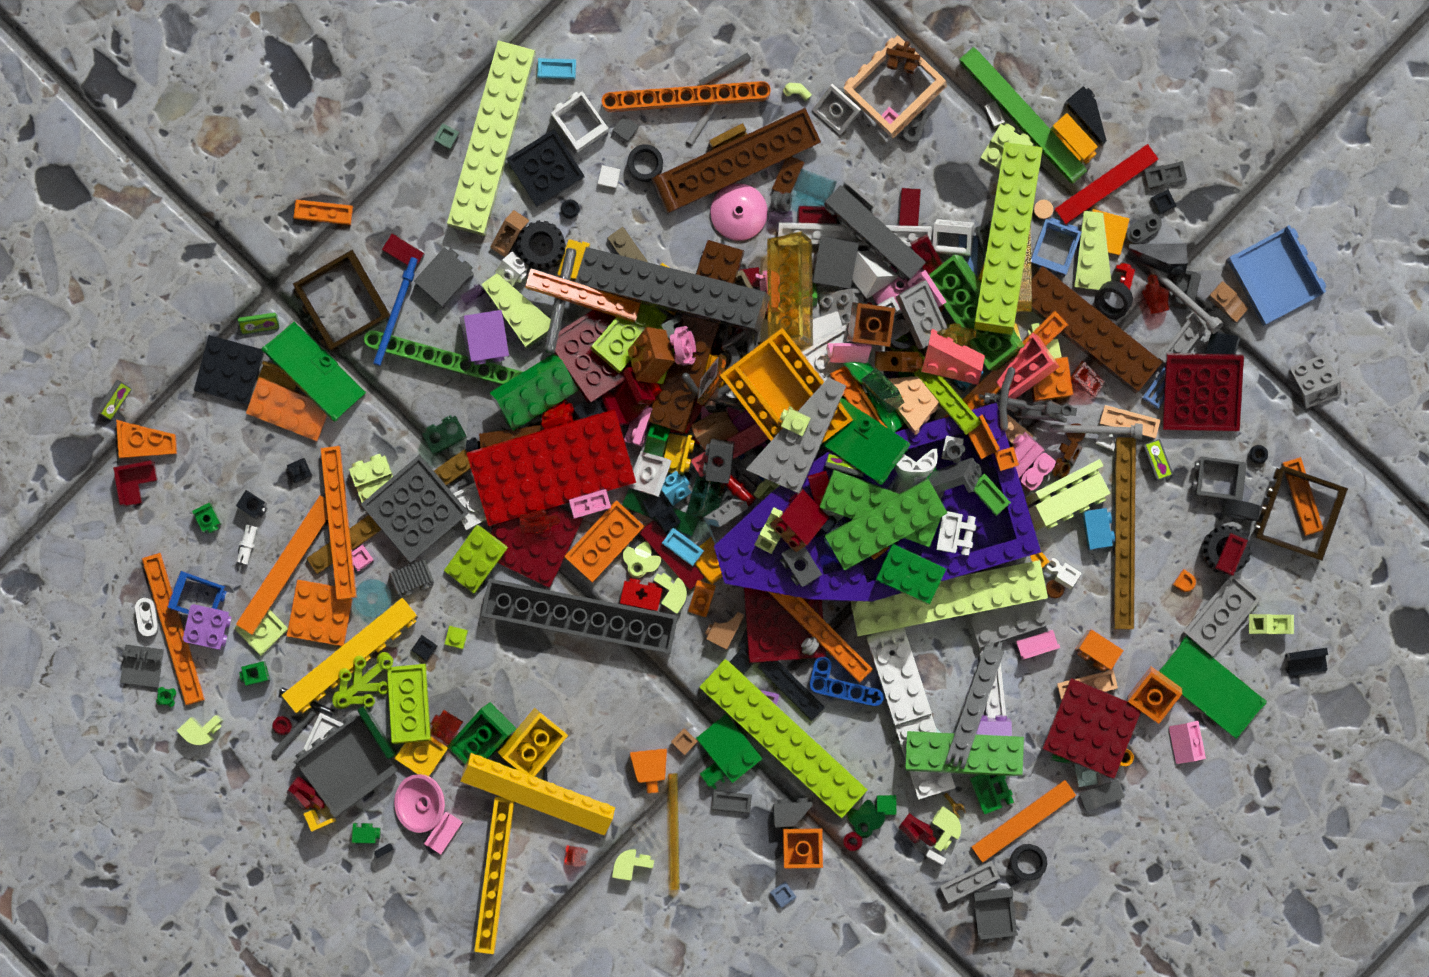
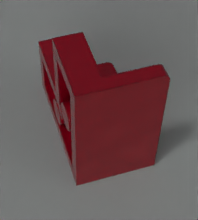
(128, 480)

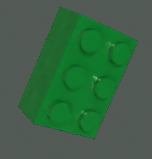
(910, 574)

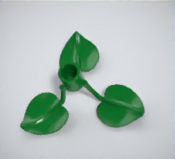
(859, 371)

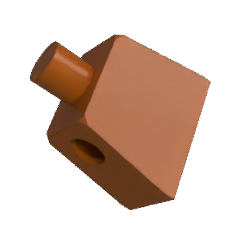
(650, 767)

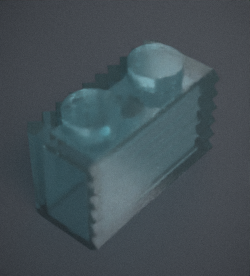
(814, 187)

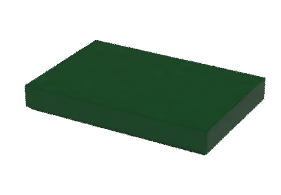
(376, 732)

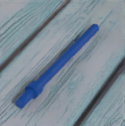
(407, 277)

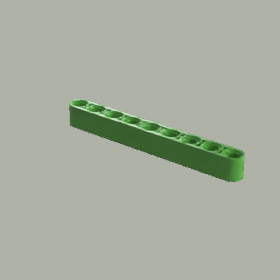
(1022, 115)
(439, 354)

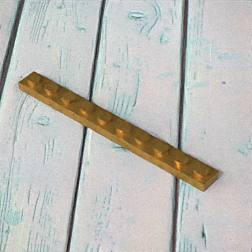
(368, 527)
(1124, 533)

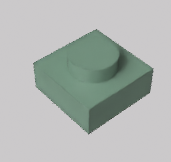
(446, 136)

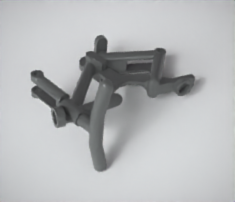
(729, 346)
(1024, 409)

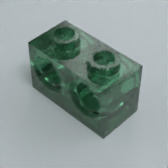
(882, 391)
(447, 440)
(705, 497)

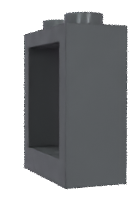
(1238, 481)

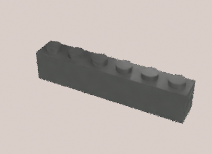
(874, 233)

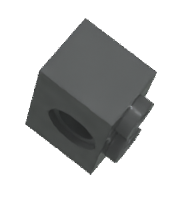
(724, 450)
(803, 577)

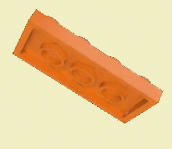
(286, 409)
(604, 541)

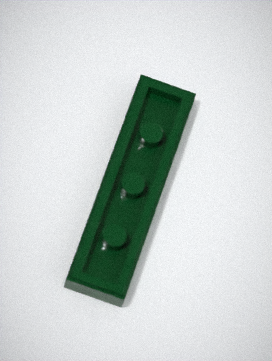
(634, 502)

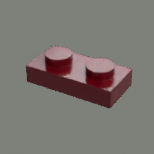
(924, 248)

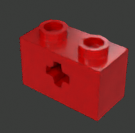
(630, 598)

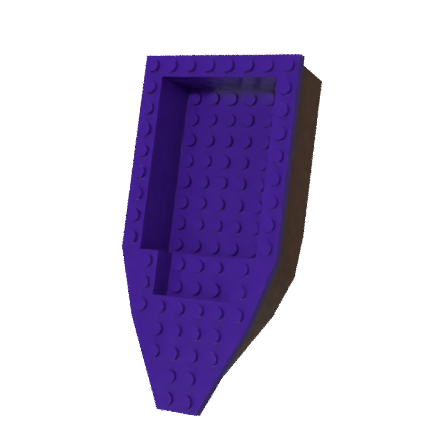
(994, 541)

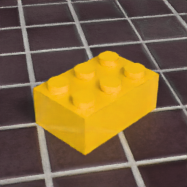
(533, 743)

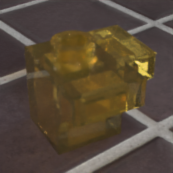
(959, 334)

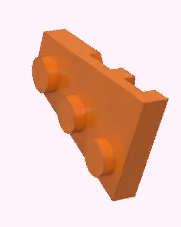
(143, 441)

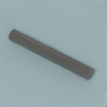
(725, 69)
(293, 733)

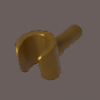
(956, 807)

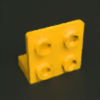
(677, 451)

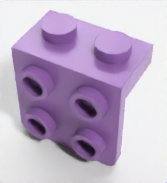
(206, 626)

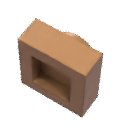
(684, 741)

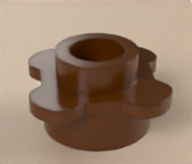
(1061, 468)

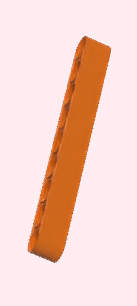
(694, 91)

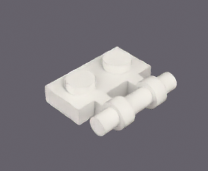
(950, 531)

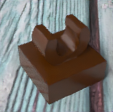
(1071, 452)

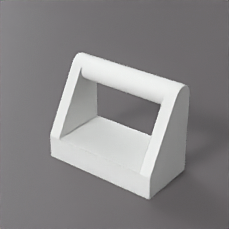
(953, 227)

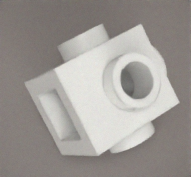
(512, 269)

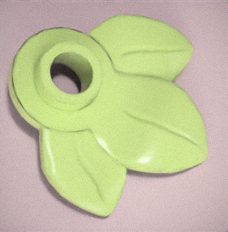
(642, 557)

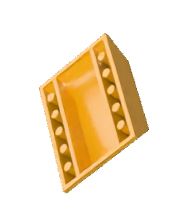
(775, 378)

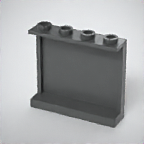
(345, 765)

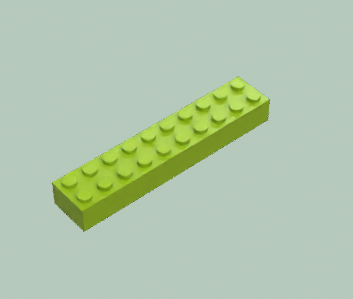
(1008, 238)
(783, 738)

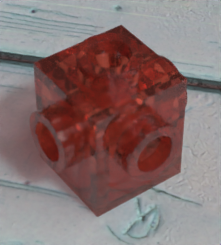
(445, 726)

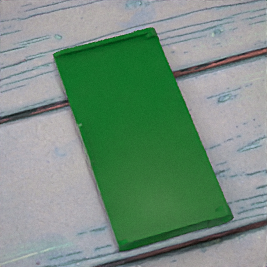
(314, 371)
(867, 444)
(1212, 687)

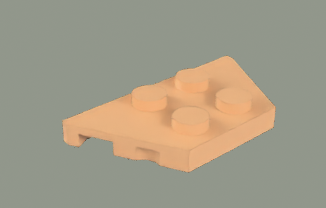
(918, 402)

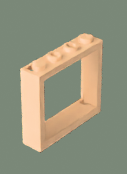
(910, 112)

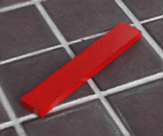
(1106, 184)

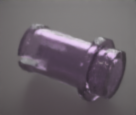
(778, 217)
(472, 294)

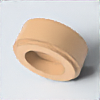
(1043, 209)

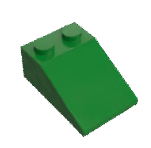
(482, 734)
(729, 748)

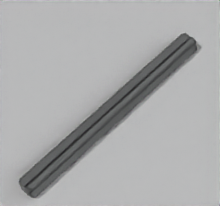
(559, 304)

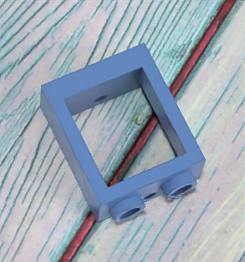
(1053, 267)

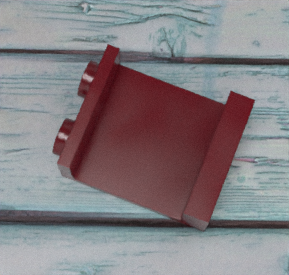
(629, 398)

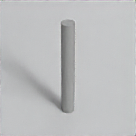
(702, 122)

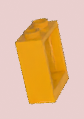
(1075, 139)

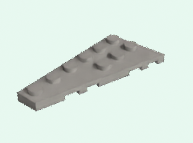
(790, 455)

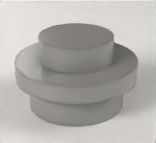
(809, 646)

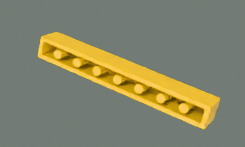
(363, 644)
(537, 794)
(494, 875)

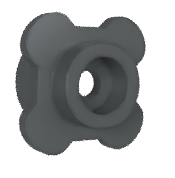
(953, 446)

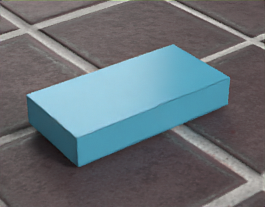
(556, 68)
(682, 547)

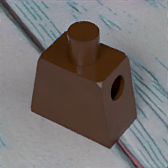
(905, 361)

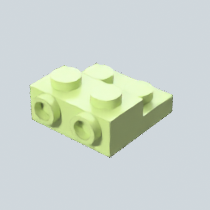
(994, 150)
(370, 475)

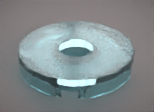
(383, 602)

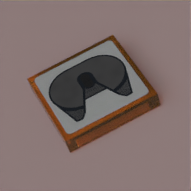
(711, 379)

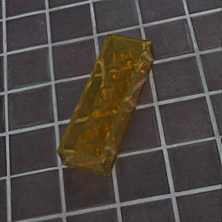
(790, 287)

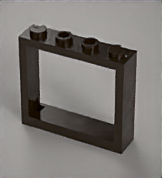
(309, 309)
(1331, 521)

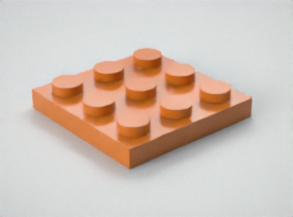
(318, 614)

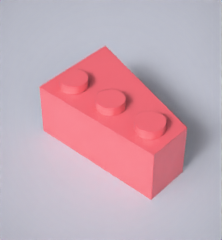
(951, 360)
(1030, 367)

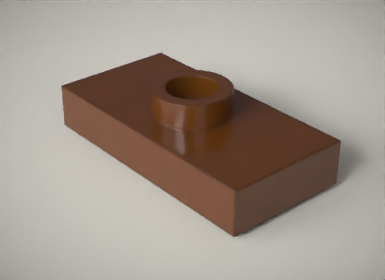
(788, 175)

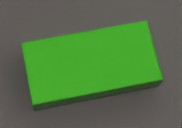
(990, 495)

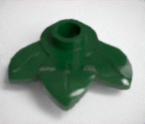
(866, 816)

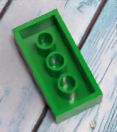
(534, 391)

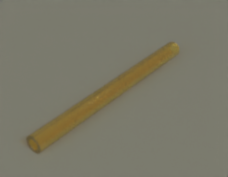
(673, 831)

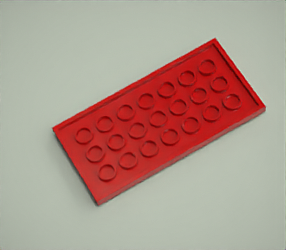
(551, 467)

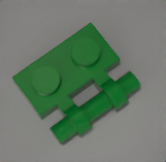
(986, 793)

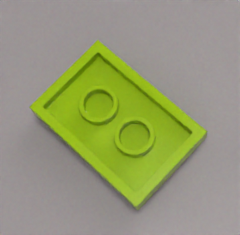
(475, 559)

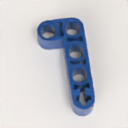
(846, 686)

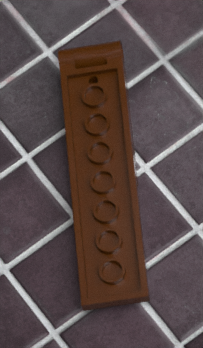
(736, 160)

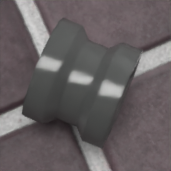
(781, 201)

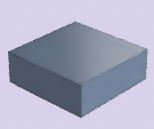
(783, 894)

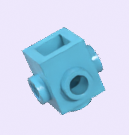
(676, 487)

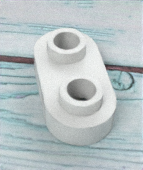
(146, 617)

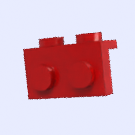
(558, 414)

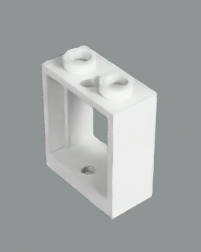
(589, 138)

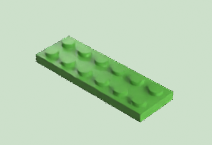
(854, 497)
(886, 524)
(987, 756)

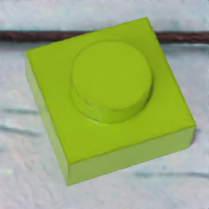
(456, 637)

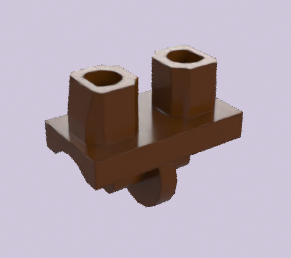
(905, 55)

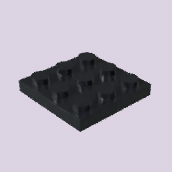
(545, 168)
(229, 370)

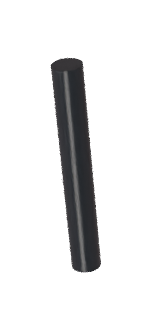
(314, 705)

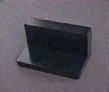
(1222, 343)
(1307, 661)

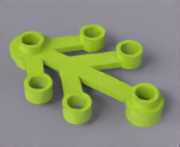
(360, 682)

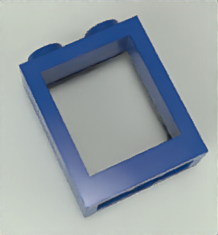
(220, 595)

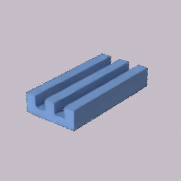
(1152, 400)

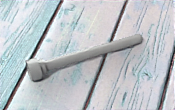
(1213, 324)
(1134, 431)

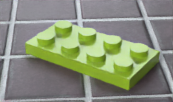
(621, 334)
(409, 703)

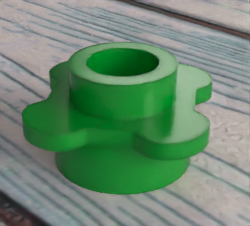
(161, 696)

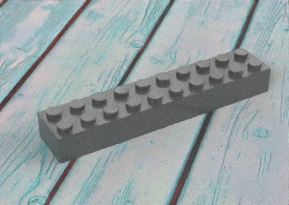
(674, 290)
(579, 616)

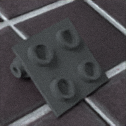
(141, 665)

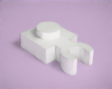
(1064, 575)

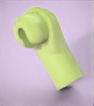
(797, 88)

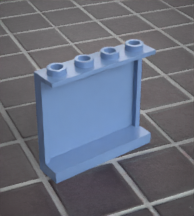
(1277, 275)

